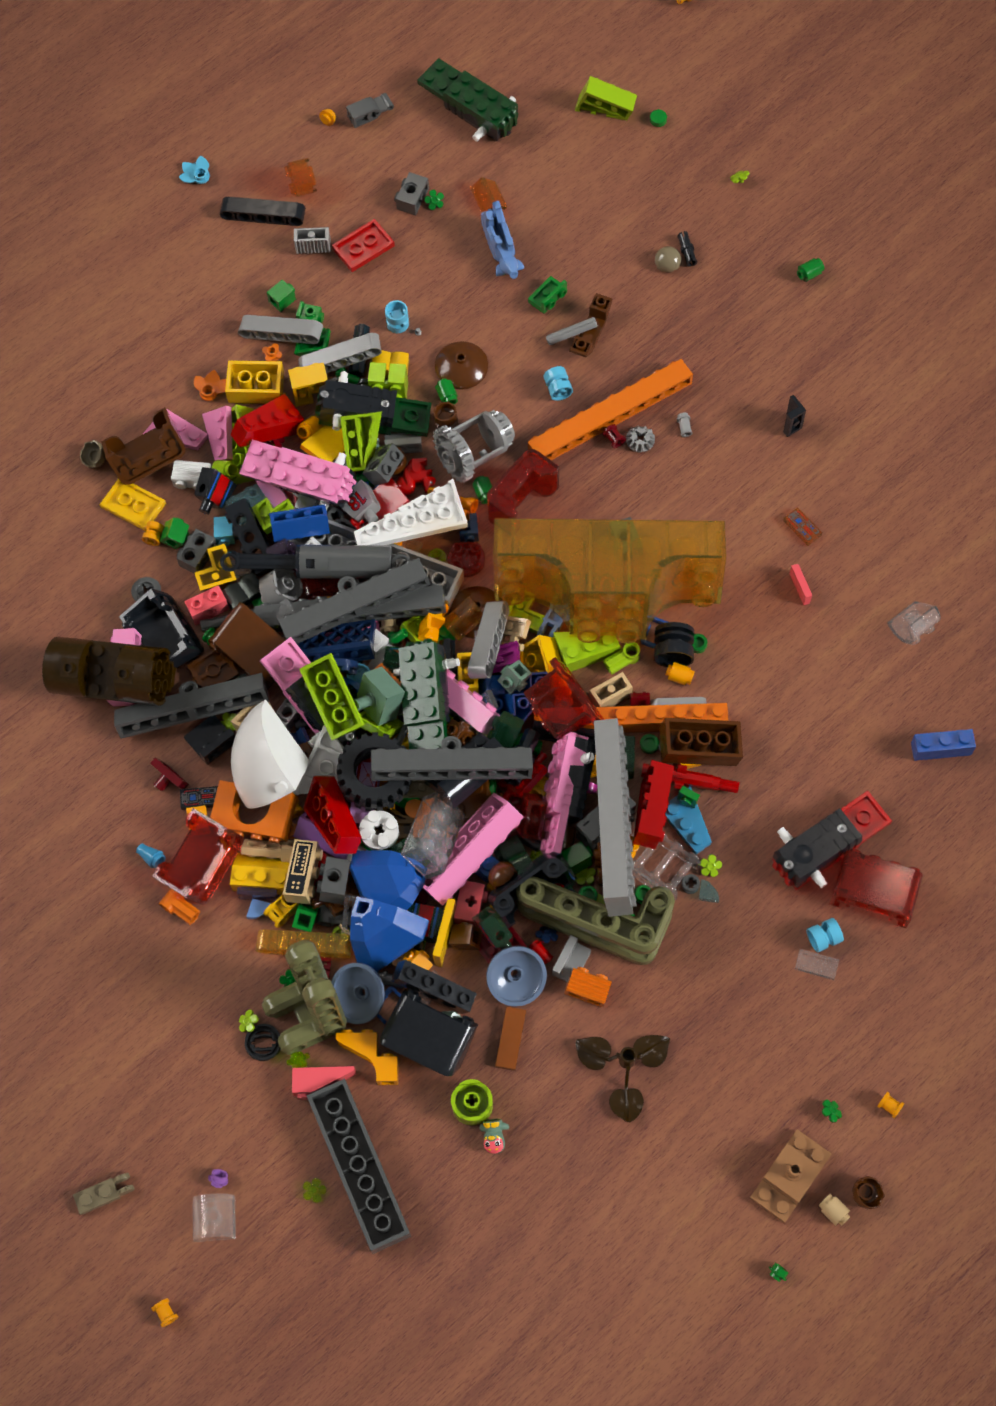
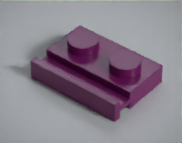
(507, 654)

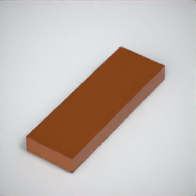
(510, 1038)

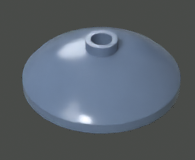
(349, 984)
(522, 987)

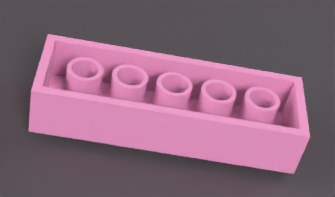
(473, 845)

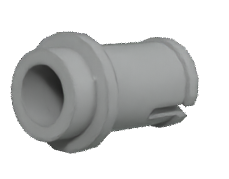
(684, 423)

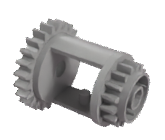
(455, 452)

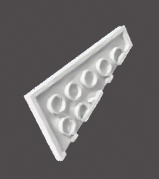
(421, 517)

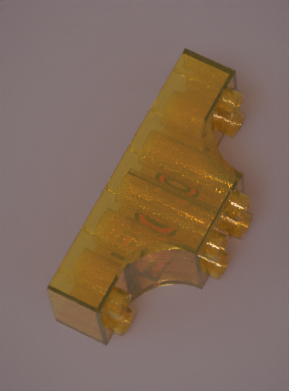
(609, 572)

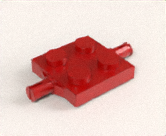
(526, 784)

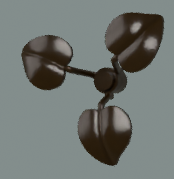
(596, 1051)

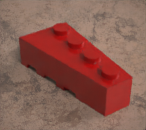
(271, 421)
(653, 805)
(331, 815)

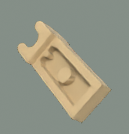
(267, 849)

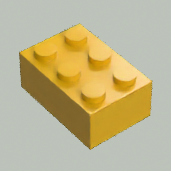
(254, 381)

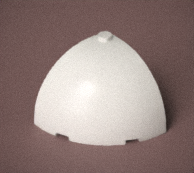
(265, 758)

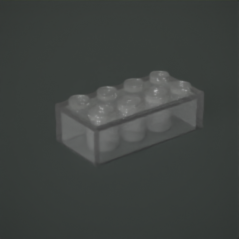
(432, 836)

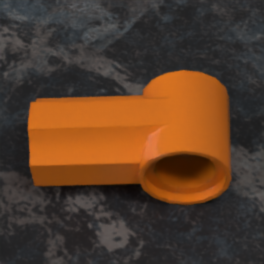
(176, 903)

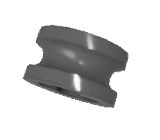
(686, 888)

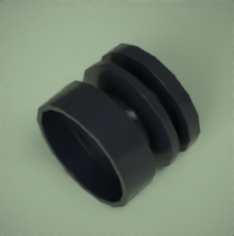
(674, 644)

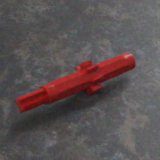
(699, 780)

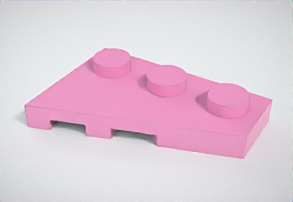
(219, 427)
(191, 435)

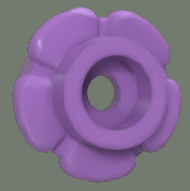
(218, 1178)

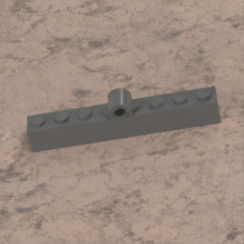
(355, 601)
(191, 704)
(451, 763)

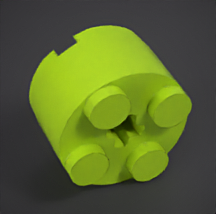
(461, 1098)

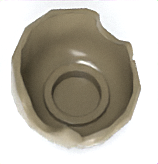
(667, 259)
(92, 454)

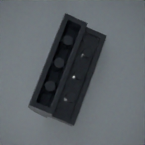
(456, 791)

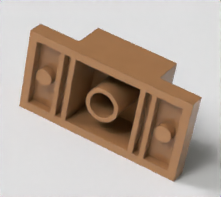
(790, 1176)

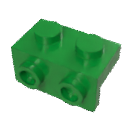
(547, 294)

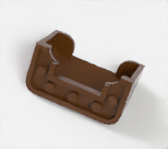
(146, 452)
(246, 640)

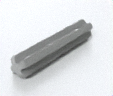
(571, 331)

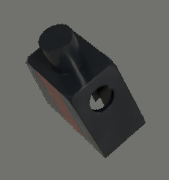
(213, 489)

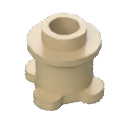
(388, 626)

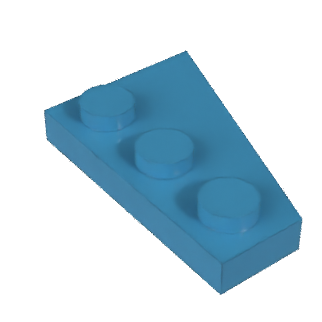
(688, 824)

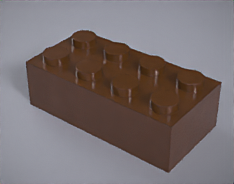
(701, 741)

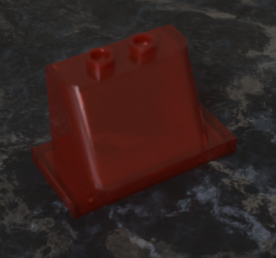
(561, 702)

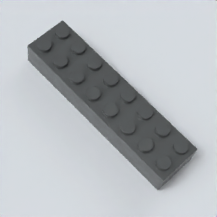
(358, 1166)

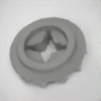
(639, 445)

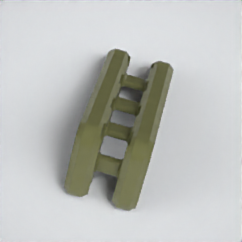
(572, 914)
(310, 998)

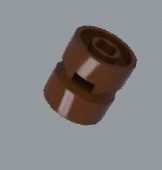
(445, 414)

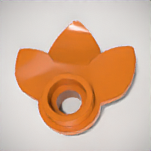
(210, 383)

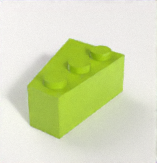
(360, 438)

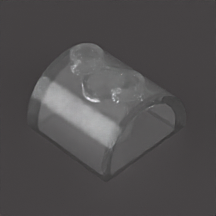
(914, 622)
(214, 1217)

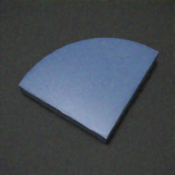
(256, 909)

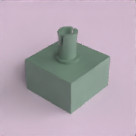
(379, 696)

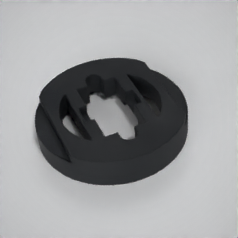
(251, 1036)

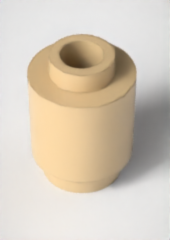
(834, 1210)

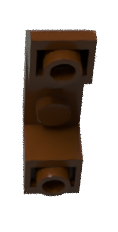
(586, 341)

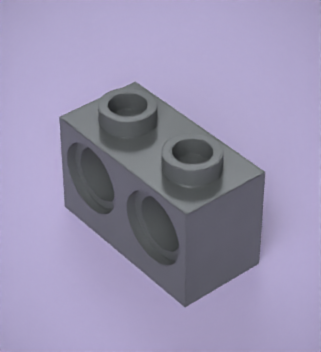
(383, 464)
(198, 552)

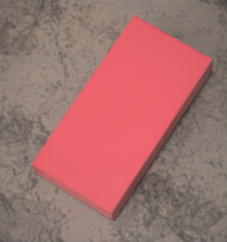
(800, 584)

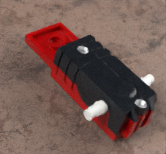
(827, 841)

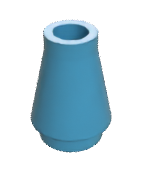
(150, 855)

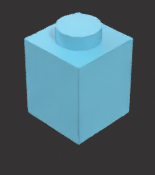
(223, 531)

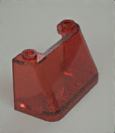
(200, 858)

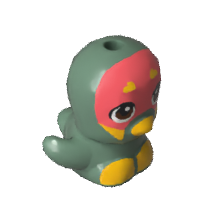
(493, 1137)

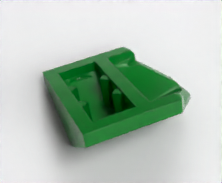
(303, 348)

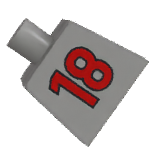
(363, 504)

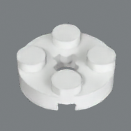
(383, 840)

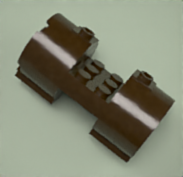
(108, 670)

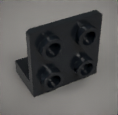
(210, 739)

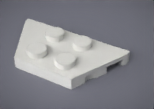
(322, 761)

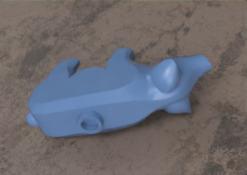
(500, 241)

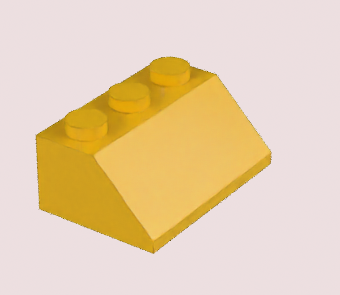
(539, 653)
(258, 873)

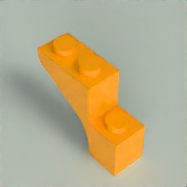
(366, 1046)

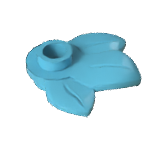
(193, 171)

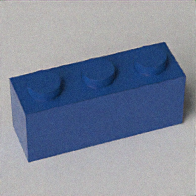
(299, 523)
(943, 744)

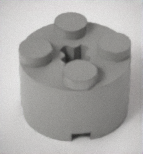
(280, 585)

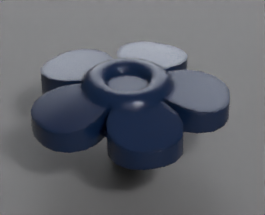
(546, 934)

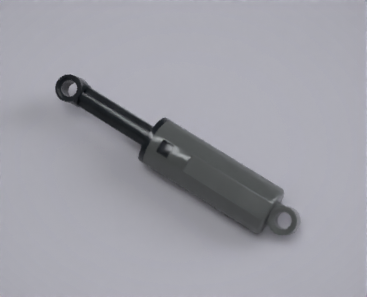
(323, 561)

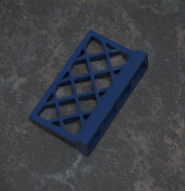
(355, 650)

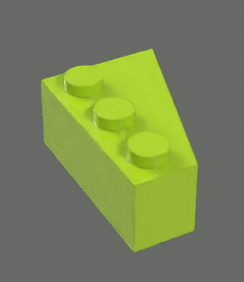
(606, 99)
(581, 654)

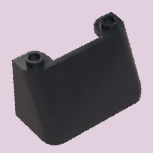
(163, 625)
(544, 867)
(428, 1034)

